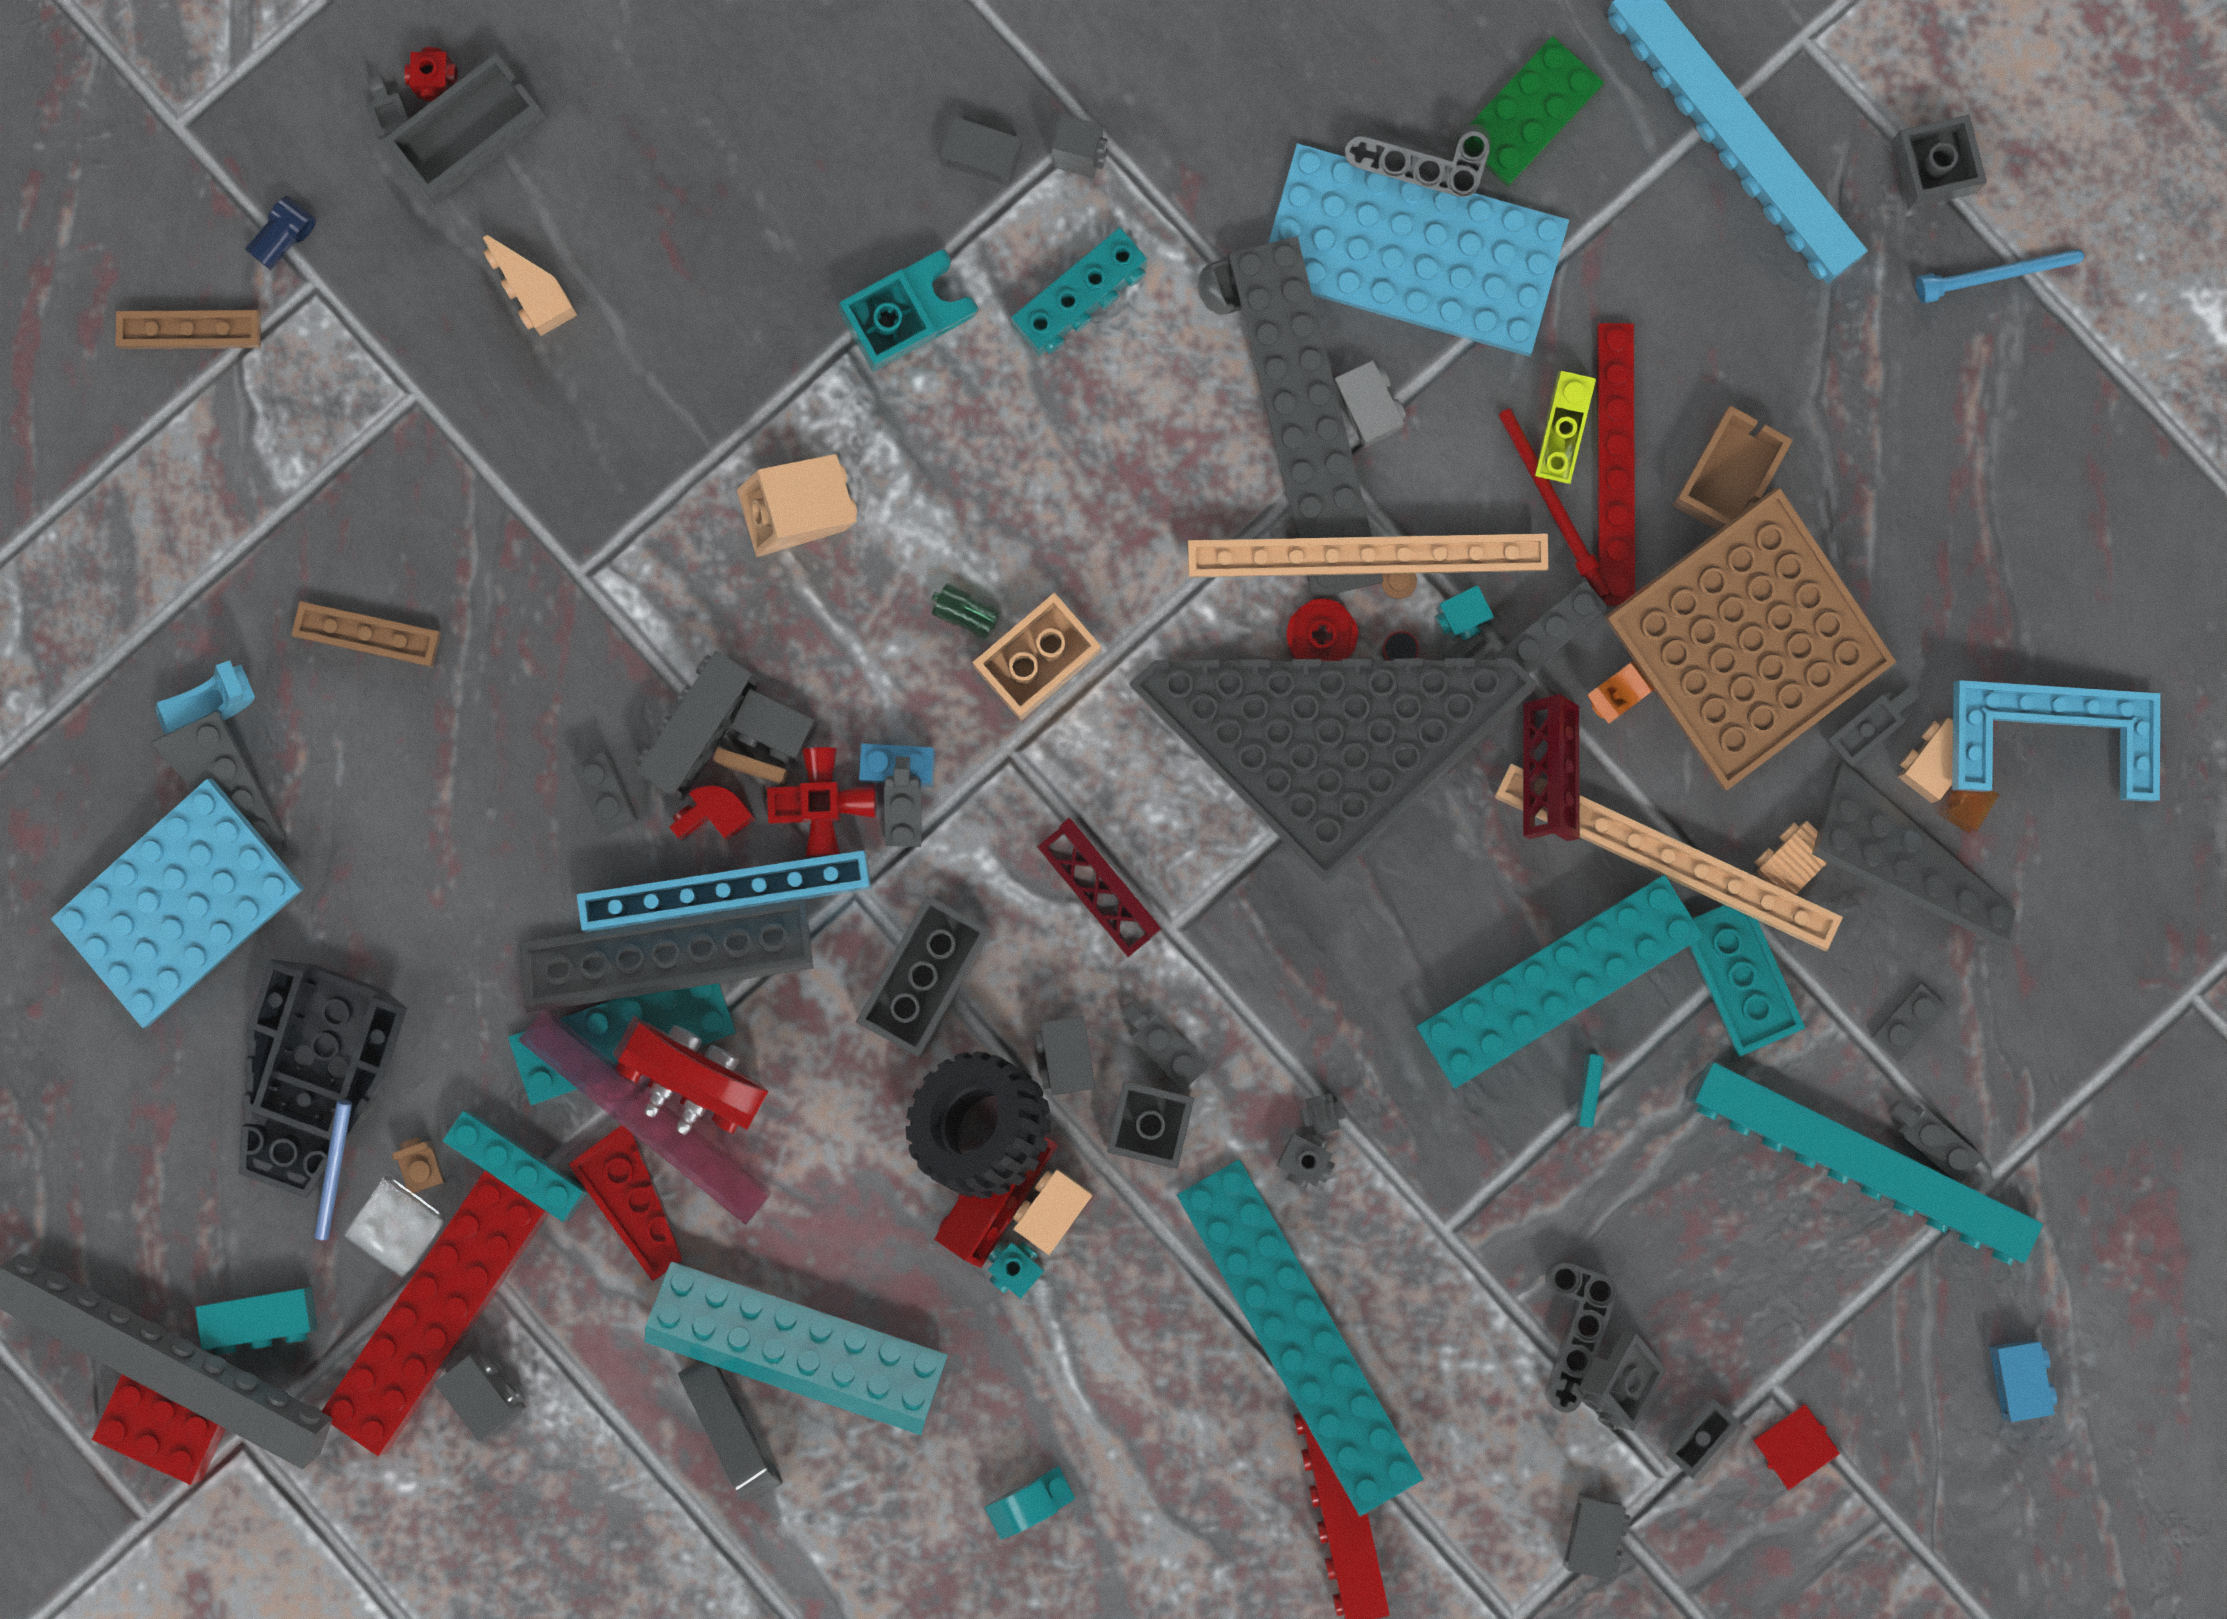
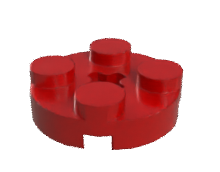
(1337, 622)

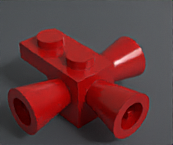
(820, 802)

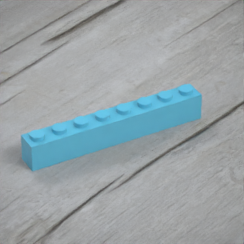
(724, 891)

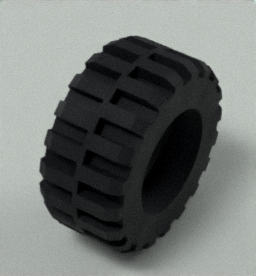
(948, 1097)

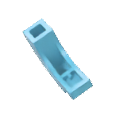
(224, 691)

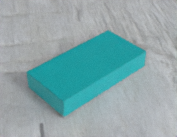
(1589, 1091)

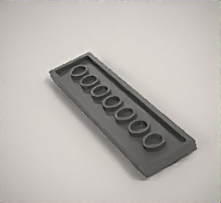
(666, 955)

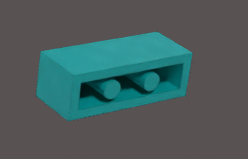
(257, 1320)

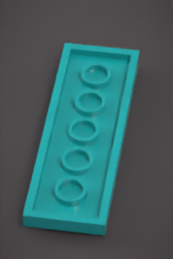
(696, 1009)

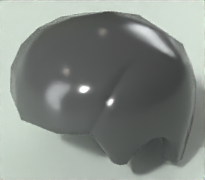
(1218, 288)

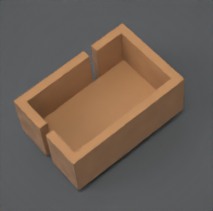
(1731, 470)

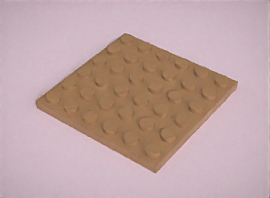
(1750, 639)

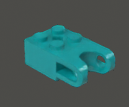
(914, 306)

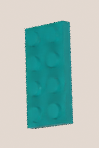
(1743, 980)

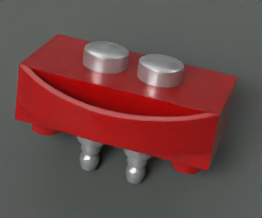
(701, 1078)

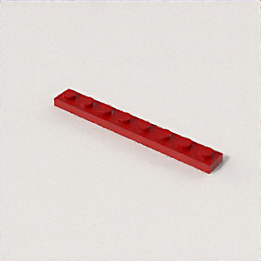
(1616, 460)

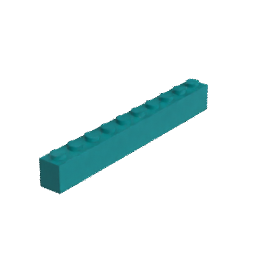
(1866, 1163)

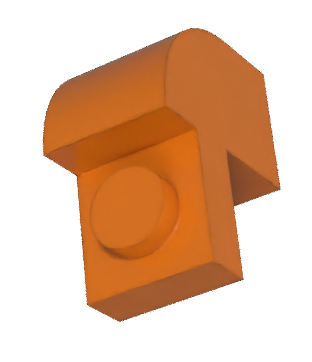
(1619, 692)

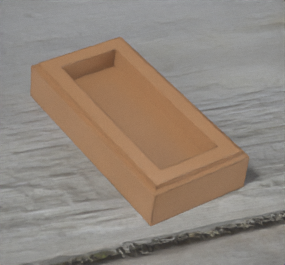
(751, 766)

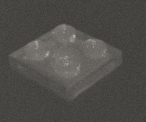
(395, 1226)

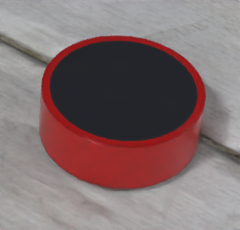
(1400, 646)

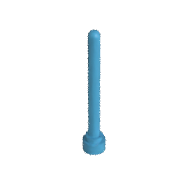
(1932, 287)

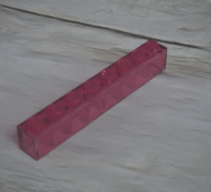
(626, 1101)

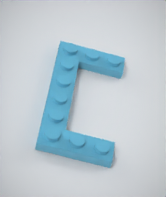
(1981, 703)

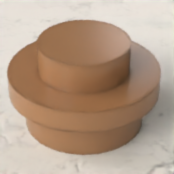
(1399, 585)

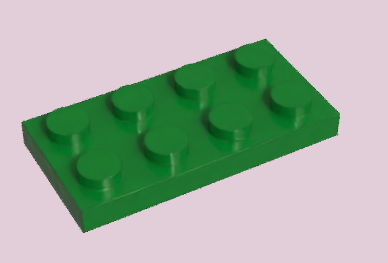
(1533, 109)

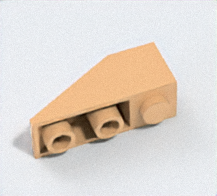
(538, 291)

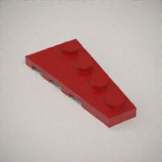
(626, 1195)

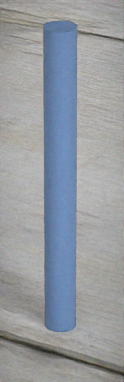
(333, 1169)

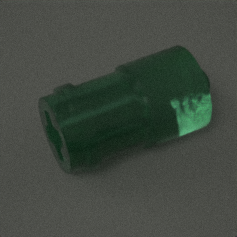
(965, 611)

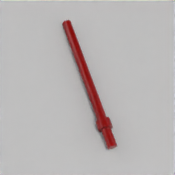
(1586, 564)

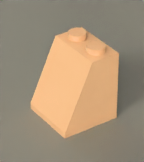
(796, 503)

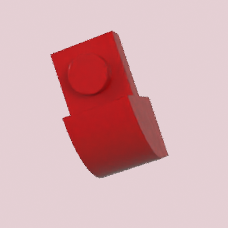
(713, 804)

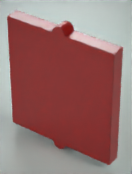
(1796, 1446)

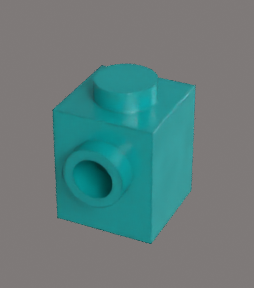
(1464, 614)

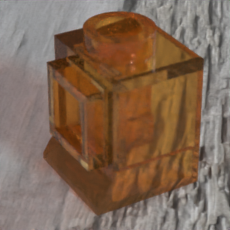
(1968, 808)

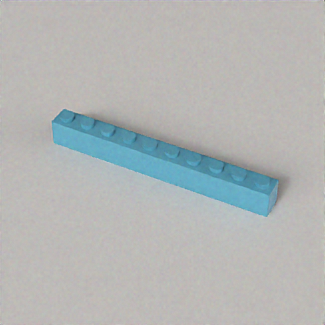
(1738, 135)

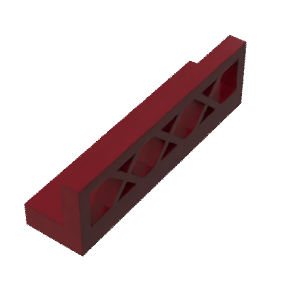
(1562, 790)
(1109, 878)

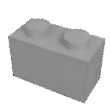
(1369, 403)

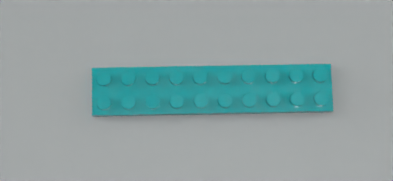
(1300, 1338)

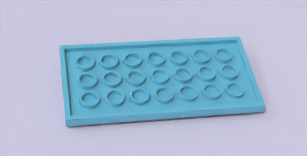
(1420, 252)

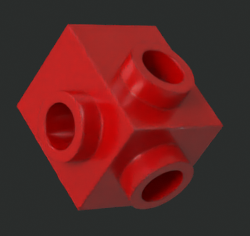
(430, 85)

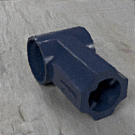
(286, 225)

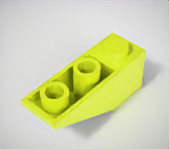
(1564, 426)

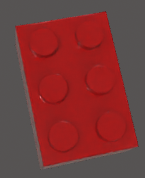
(158, 1432)

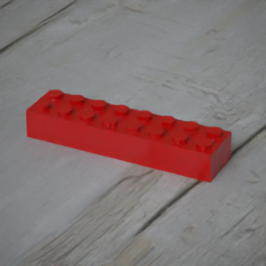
(434, 1314)

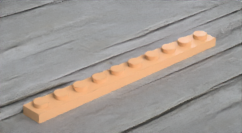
(1367, 555)
(1690, 867)

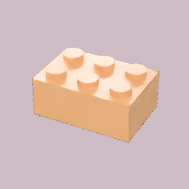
(1037, 656)

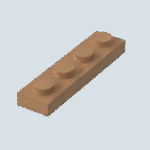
(188, 329)
(366, 634)

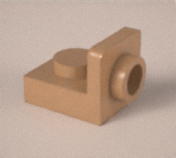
(419, 1165)

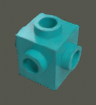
(1029, 1269)

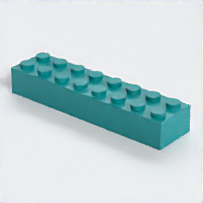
(1559, 981)
(795, 1348)

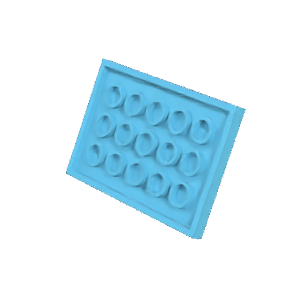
(177, 903)

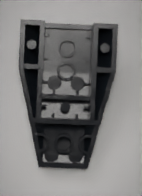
(309, 1045)

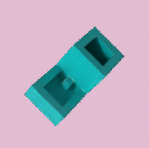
(1029, 1503)

